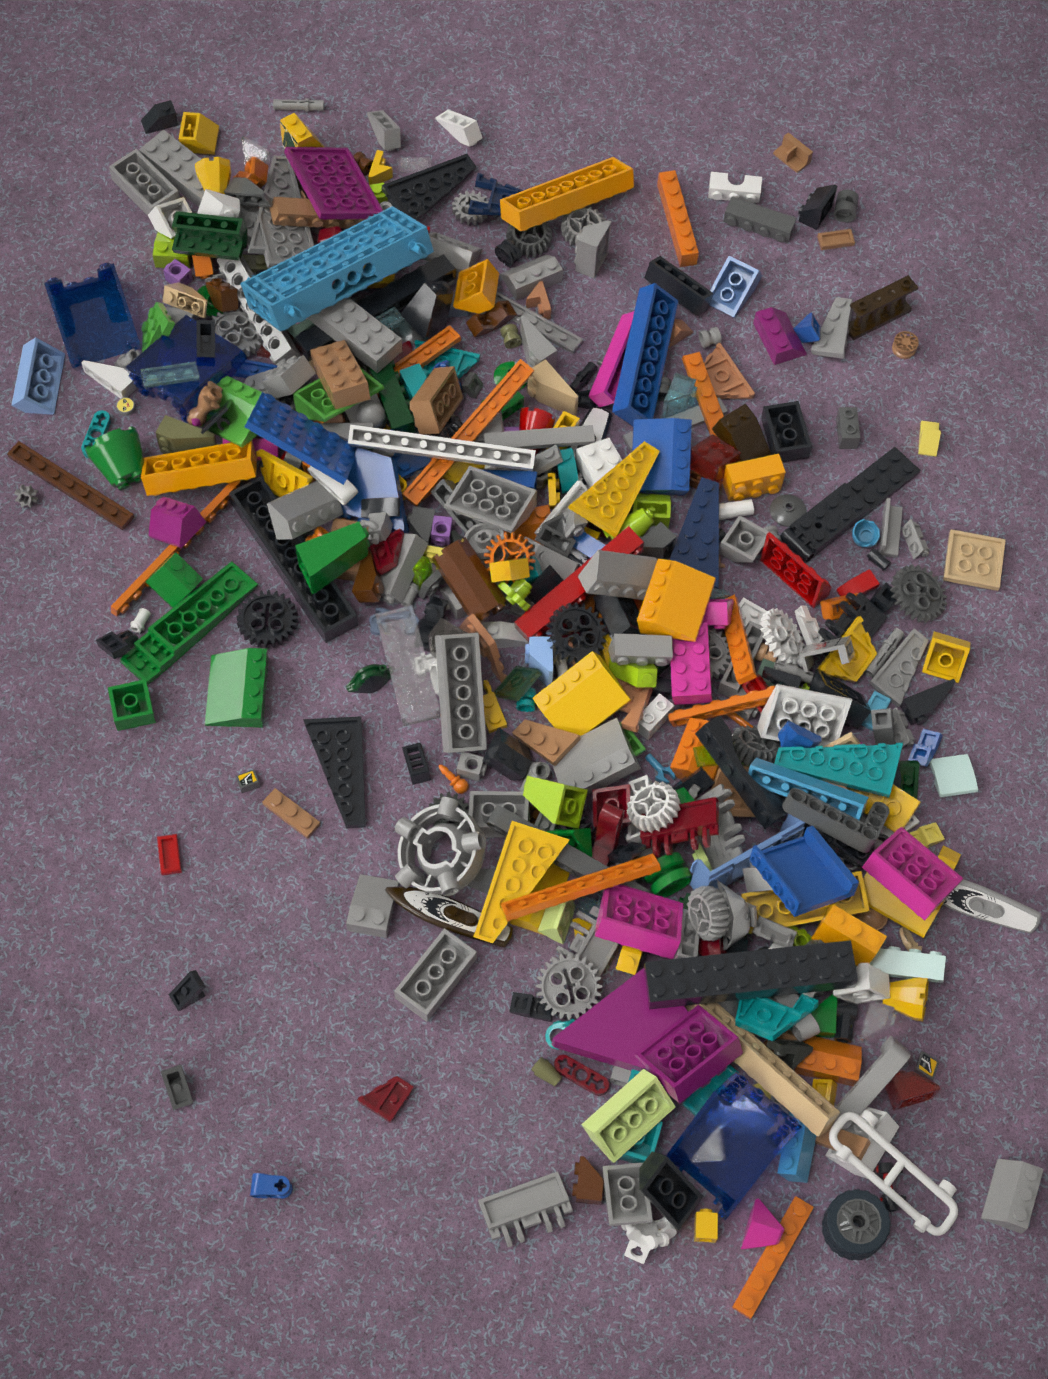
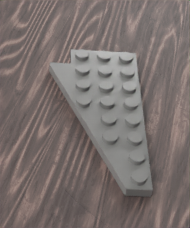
(279, 241)

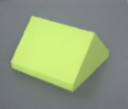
(557, 921)

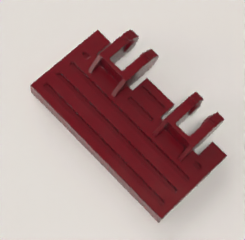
(694, 817)

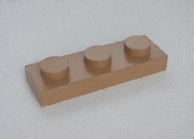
(291, 813)

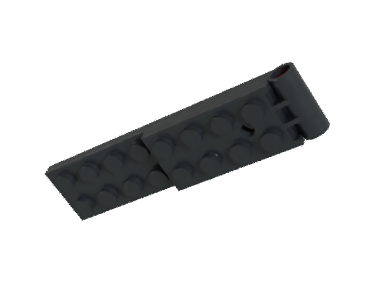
(848, 504)

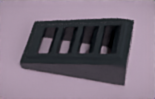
(779, 677)
(420, 774)

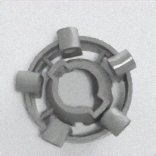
(453, 875)

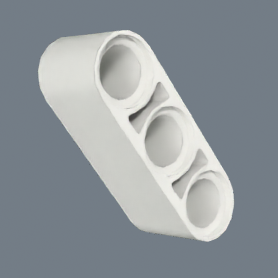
(341, 492)

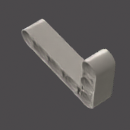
(890, 1061)

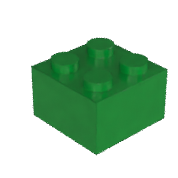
(131, 705)

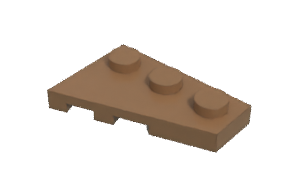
(545, 740)

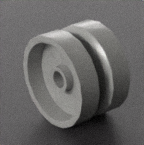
(480, 536)

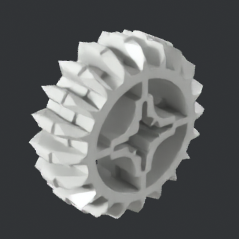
(657, 811)

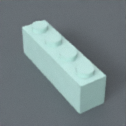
(910, 964)

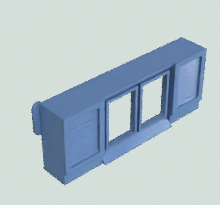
(733, 870)

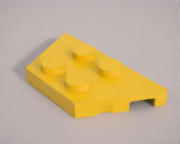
(280, 475)
(863, 655)

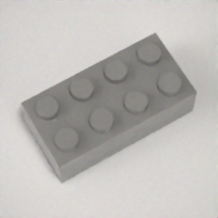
(142, 182)
(435, 975)

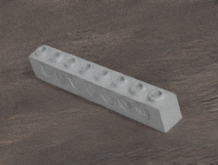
(274, 341)

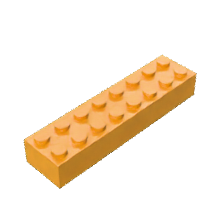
(566, 193)

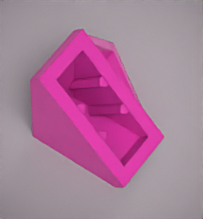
(761, 1228)

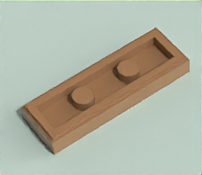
(854, 1142)

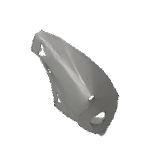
(738, 918)

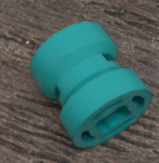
(526, 703)

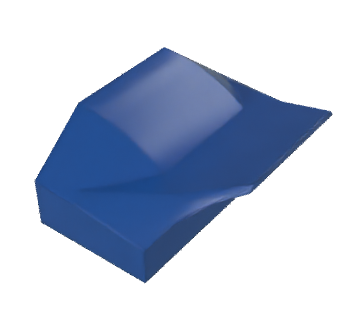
(796, 736)

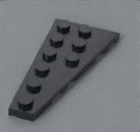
(424, 189)
(341, 757)

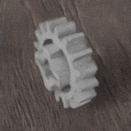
(461, 205)

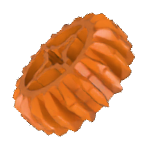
(501, 543)

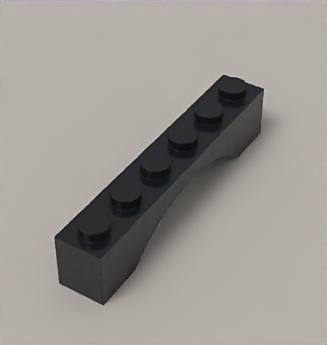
(718, 742)

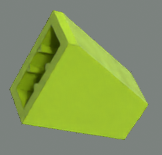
(635, 674)

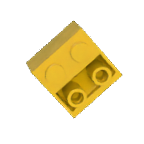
(198, 133)

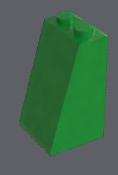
(332, 554)

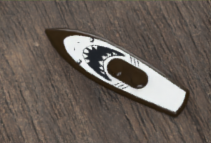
(444, 912)

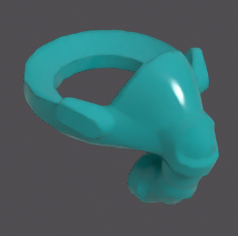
(558, 1024)

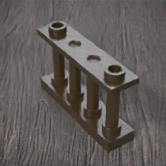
(881, 307)

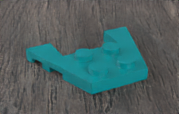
(771, 1018)

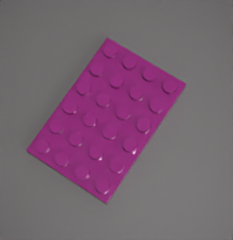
(333, 182)

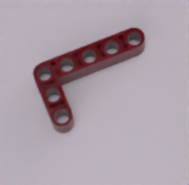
(607, 832)

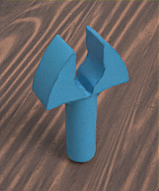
(660, 769)

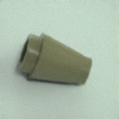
(546, 1072)

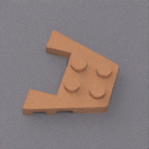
(487, 644)
(639, 700)

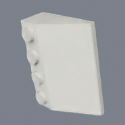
(812, 710)

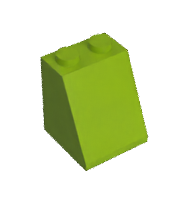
(556, 801)

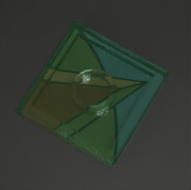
(517, 683)

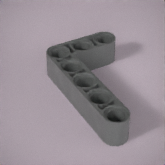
(835, 822)

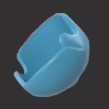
(865, 533)

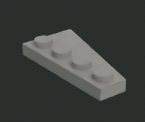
(896, 673)

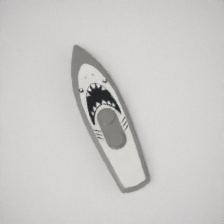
(992, 907)

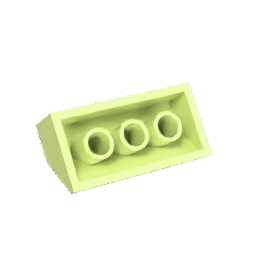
(628, 1115)

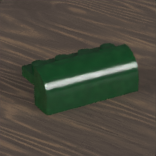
(209, 235)

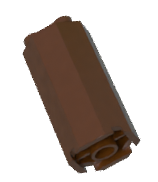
(469, 580)

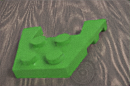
(156, 325)

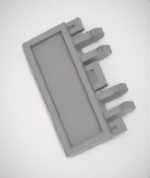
(724, 845)
(591, 947)
(525, 1204)

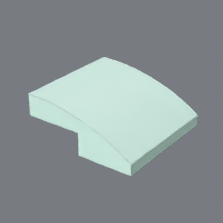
(953, 775)

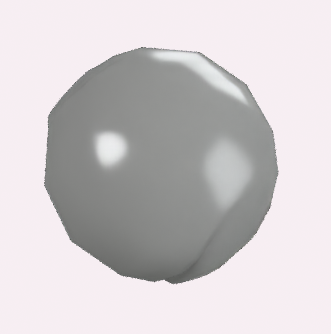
(371, 412)

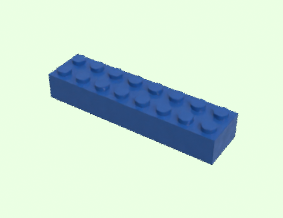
(645, 354)

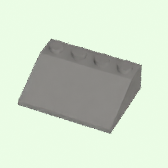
(492, 499)
(598, 759)

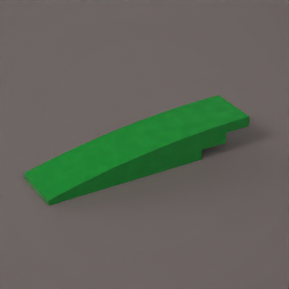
(188, 623)

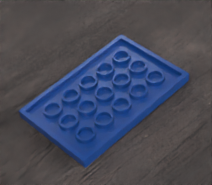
(301, 437)

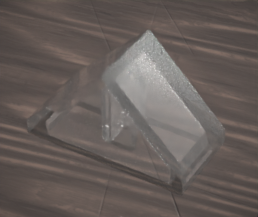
(712, 1149)

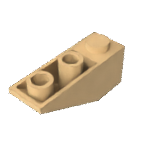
(185, 298)

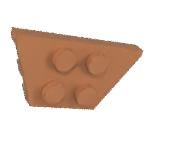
(726, 377)

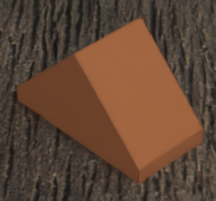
(679, 332)

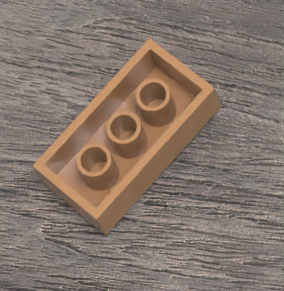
(340, 374)
(436, 400)

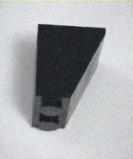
(429, 309)

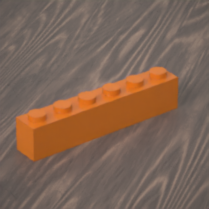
(677, 218)

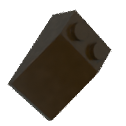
(743, 433)

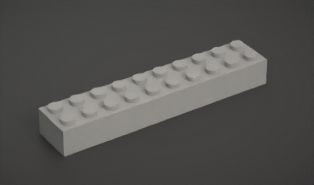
(178, 167)

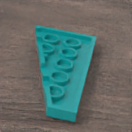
(853, 766)

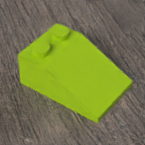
(163, 252)

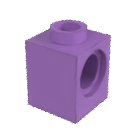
(177, 272)
(441, 523)

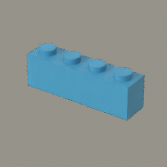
(797, 1156)

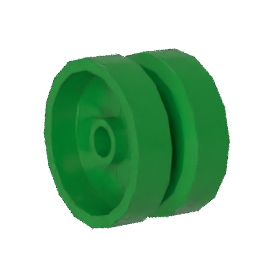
(672, 876)

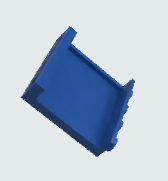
(805, 873)

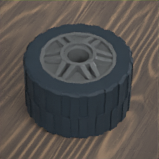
(844, 1236)

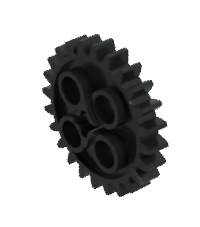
(570, 616)
(249, 619)

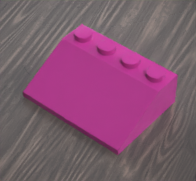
(912, 873)
(640, 920)

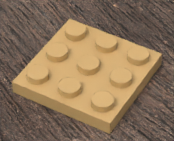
(974, 560)

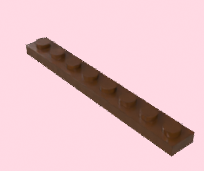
(70, 485)

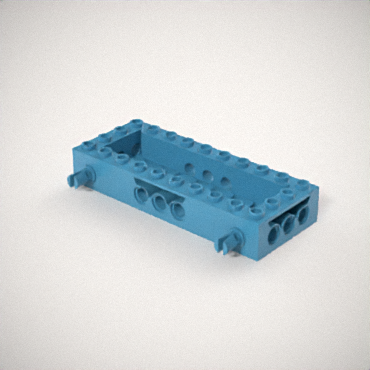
(304, 282)

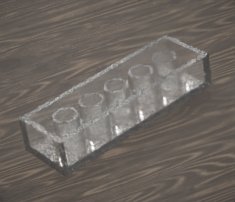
(407, 666)

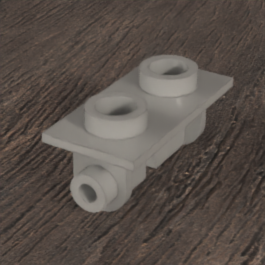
(913, 537)
(902, 734)
(774, 932)

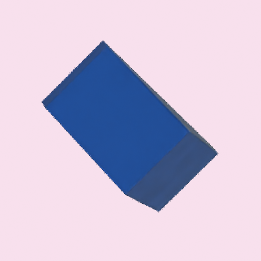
(808, 329)

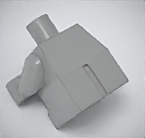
(379, 527)

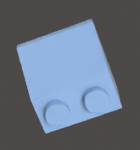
(540, 656)

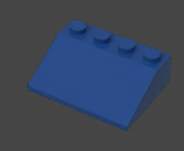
(672, 466)

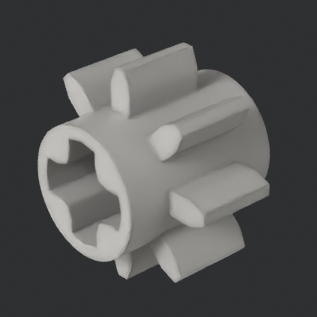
(27, 491)

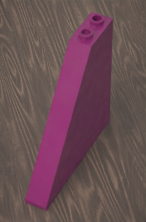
(619, 1027)

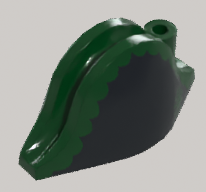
(369, 679)

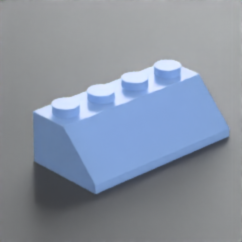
(38, 378)

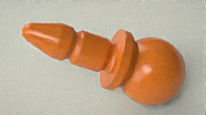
(460, 785)

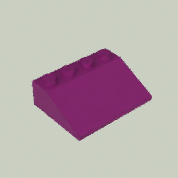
(690, 1053)

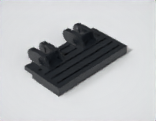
(871, 616)

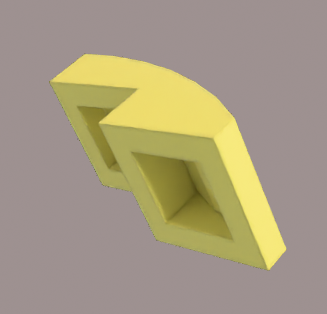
(928, 835)

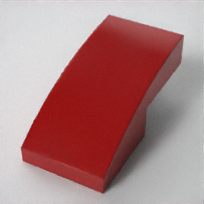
(861, 583)

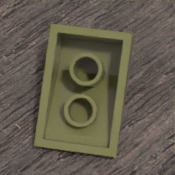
(180, 436)

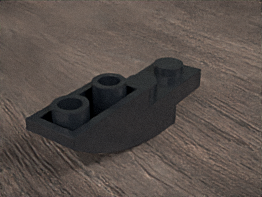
(843, 850)

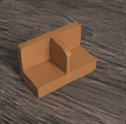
(793, 153)

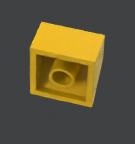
(946, 656)

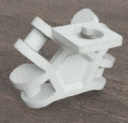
(648, 1237)

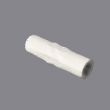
(734, 509)

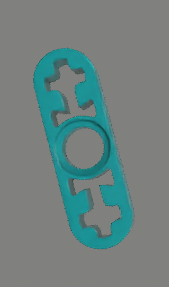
(94, 426)

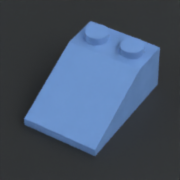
(734, 286)

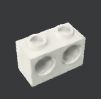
(655, 716)

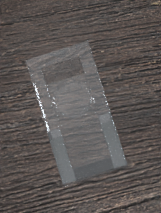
(876, 1021)

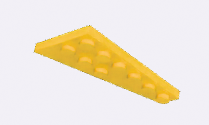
(613, 495)
(519, 869)

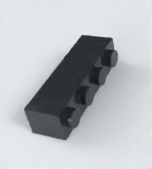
(679, 285)

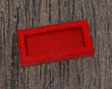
(169, 854)

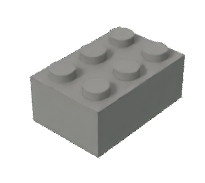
(483, 803)

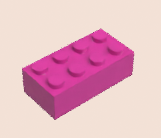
(692, 669)

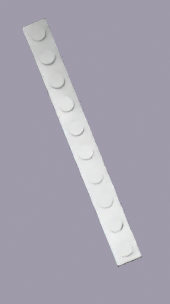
(441, 448)

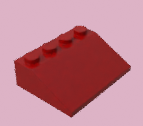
(794, 571)

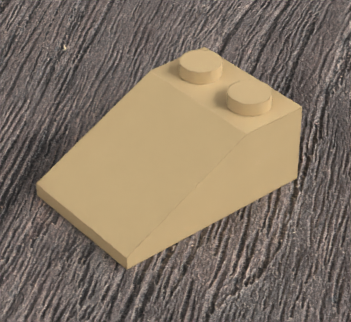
(551, 389)

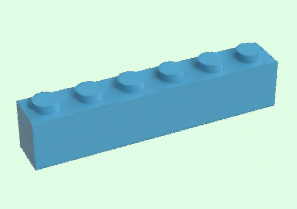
(782, 780)

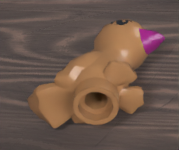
(208, 400)

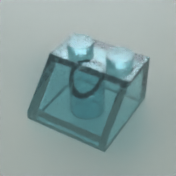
(679, 396)

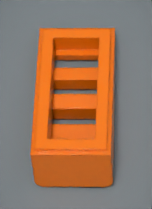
(829, 608)

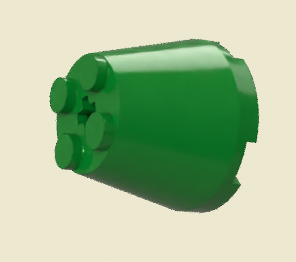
(118, 456)

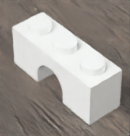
(722, 189)

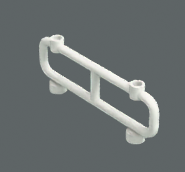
(943, 1191)

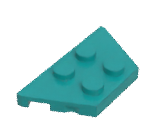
(460, 359)

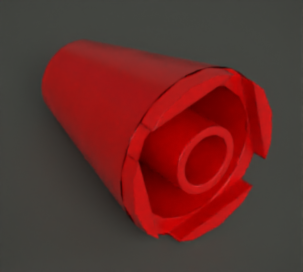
(535, 420)

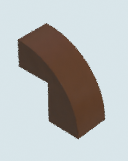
(493, 319)

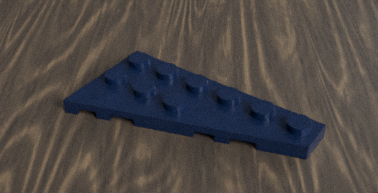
(699, 536)

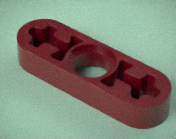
(597, 1077)

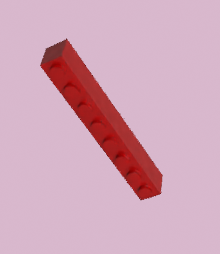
(571, 590)

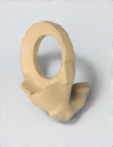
(910, 944)

